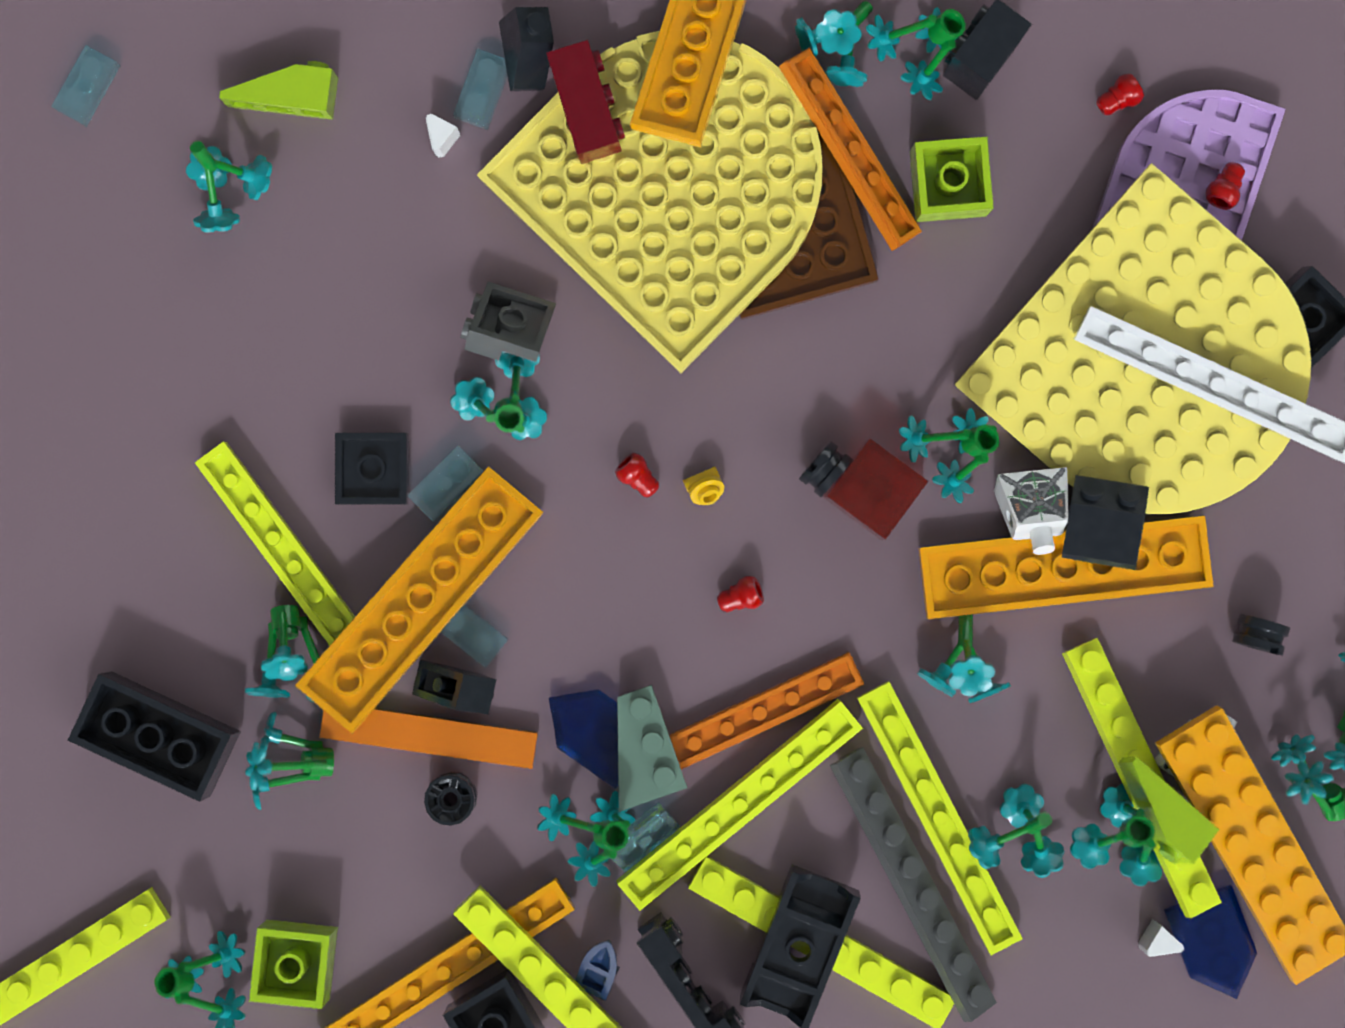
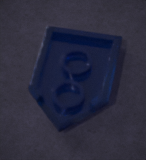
(588, 731)
(1215, 943)

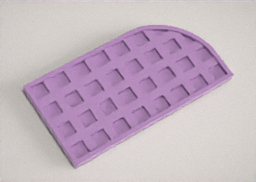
(1193, 142)

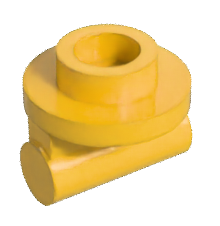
(704, 487)

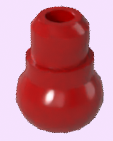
(1123, 94)
(1224, 191)
(634, 472)
(744, 594)

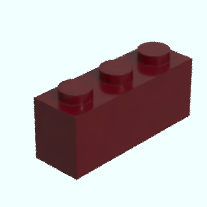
(586, 101)

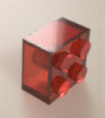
(876, 489)

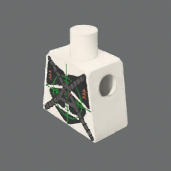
(1034, 505)

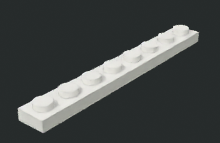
(1213, 382)

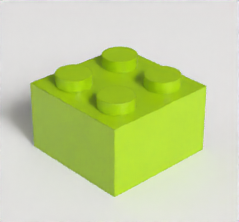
(951, 179)
(293, 964)

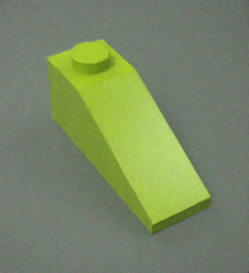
(293, 90)
(1178, 826)

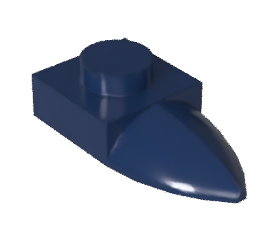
(598, 970)

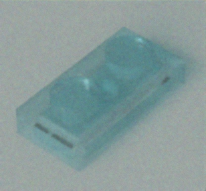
(86, 85)
(481, 89)
(445, 483)
(475, 636)
(646, 835)

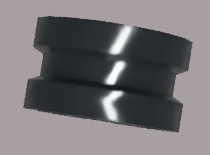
(825, 469)
(1261, 634)
(440, 809)

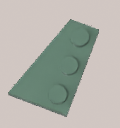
(645, 751)

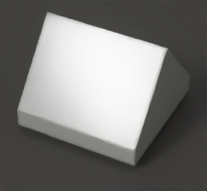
(441, 134)
(1158, 941)

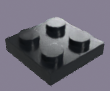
(371, 468)

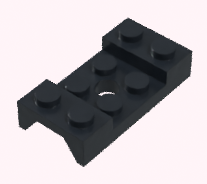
(807, 911)
(663, 948)

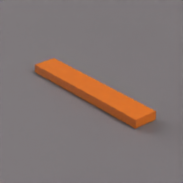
(850, 148)
(766, 709)
(438, 737)

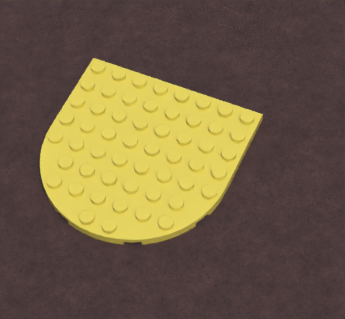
(669, 226)
(1183, 279)

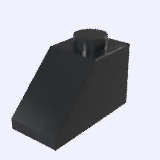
(525, 43)
(454, 687)

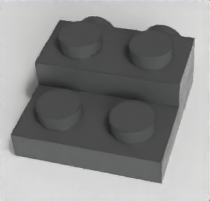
(507, 323)

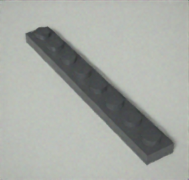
(913, 884)

